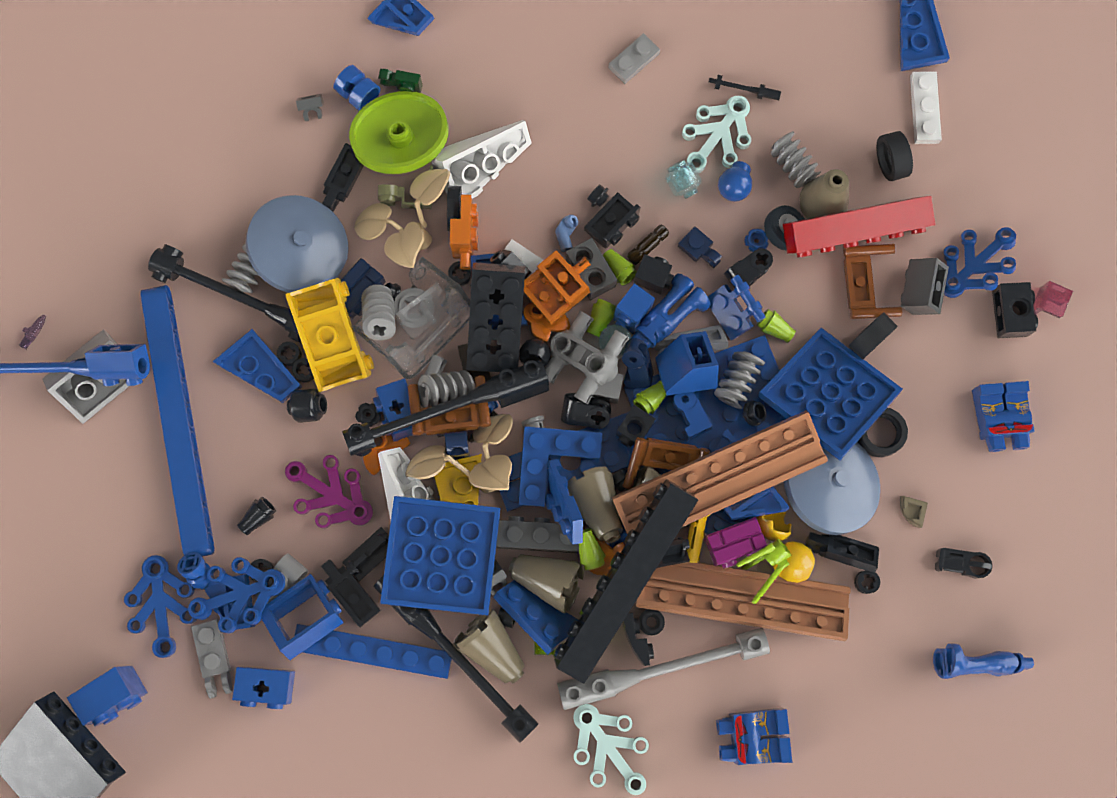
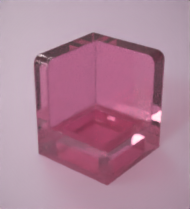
(1052, 299)

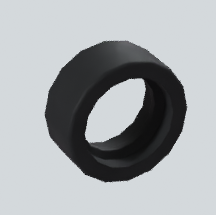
(894, 156)
(873, 335)
(901, 436)

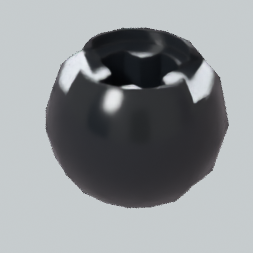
(535, 350)

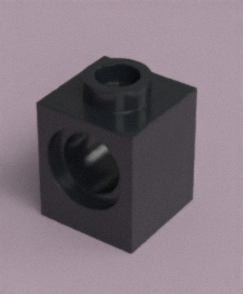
(636, 416)

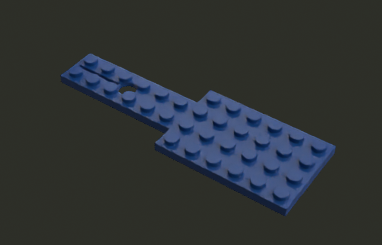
(670, 424)

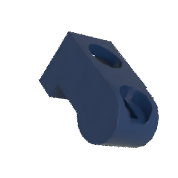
(638, 363)
(457, 445)

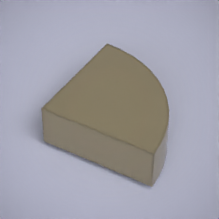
(913, 510)

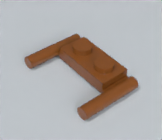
(860, 281)
(460, 419)
(660, 455)

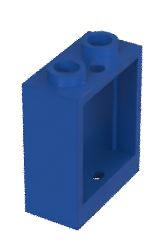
(289, 601)

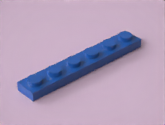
(381, 653)

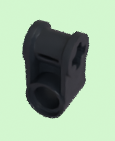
(748, 269)
(579, 413)

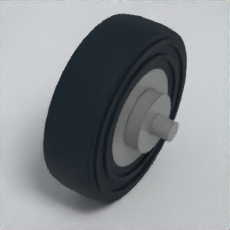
(774, 224)

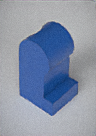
(692, 414)

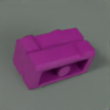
(735, 542)

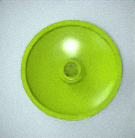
(399, 132)

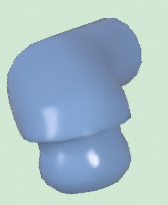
(564, 231)

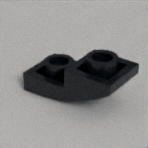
(640, 647)

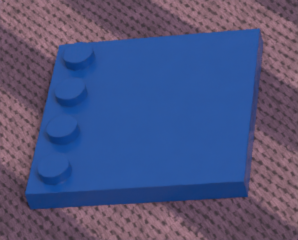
(836, 390)
(440, 555)

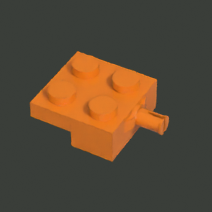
(463, 234)
(556, 286)

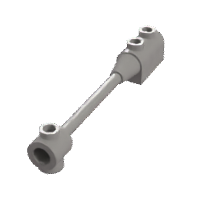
(609, 683)

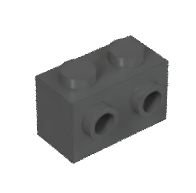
(924, 286)

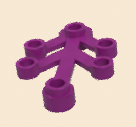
(332, 495)

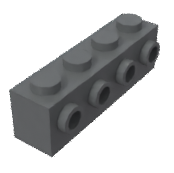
(533, 536)

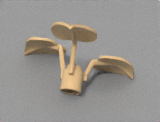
(405, 245)
(486, 475)

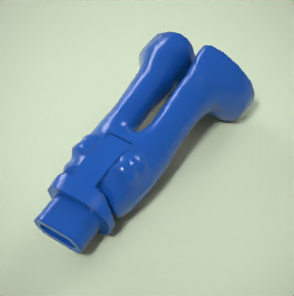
(658, 324)
(953, 663)

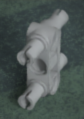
(598, 365)

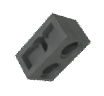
(598, 268)

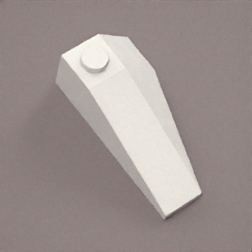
(481, 157)
(393, 469)

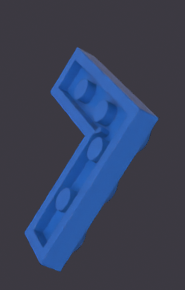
(538, 445)

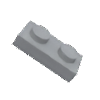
(634, 58)

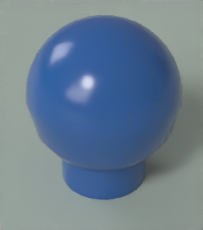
(736, 182)

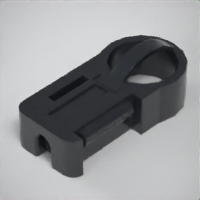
(959, 562)

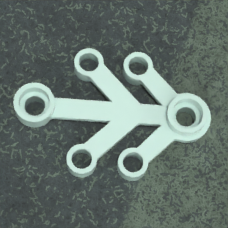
(719, 131)
(606, 745)

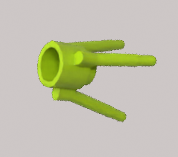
(775, 554)

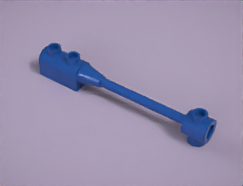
(101, 363)

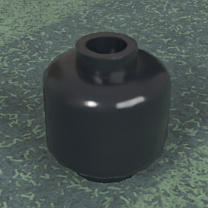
(307, 405)

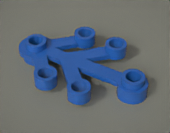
(978, 264)
(240, 595)
(158, 601)

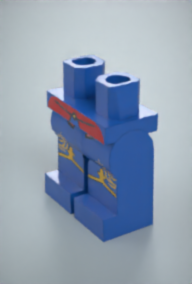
(1003, 413)
(746, 738)

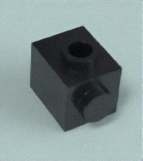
(654, 274)

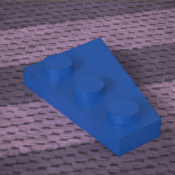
(258, 366)
(562, 505)

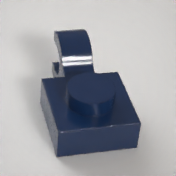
(698, 246)

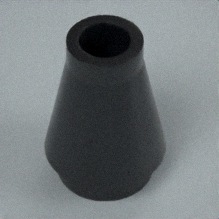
(257, 515)

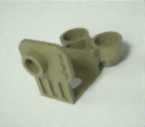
(390, 193)

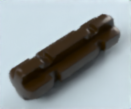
(648, 244)

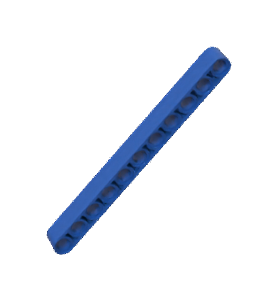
(177, 421)

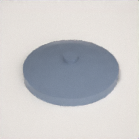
(296, 243)
(836, 494)

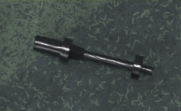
(762, 91)

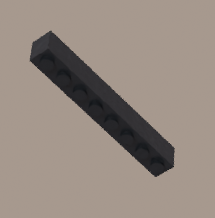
(624, 581)

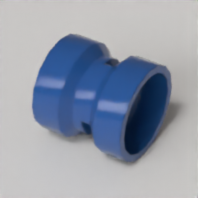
(194, 569)

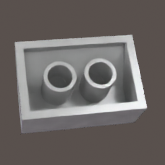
(80, 393)

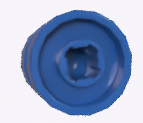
(353, 85)

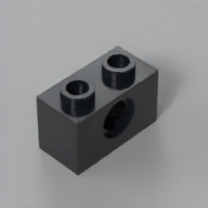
(1007, 321)

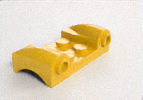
(328, 334)

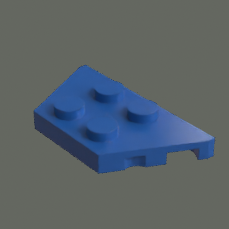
(760, 504)

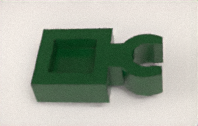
(402, 80)

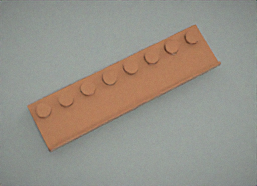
(734, 470)
(728, 594)

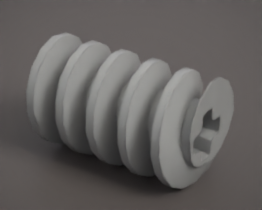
(794, 160)
(243, 275)
(378, 312)
(737, 378)
(444, 387)

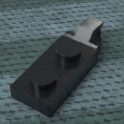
(341, 177)
(844, 550)
(350, 594)

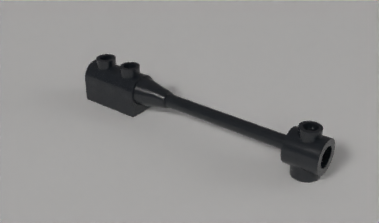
(168, 264)
(506, 388)
(517, 720)

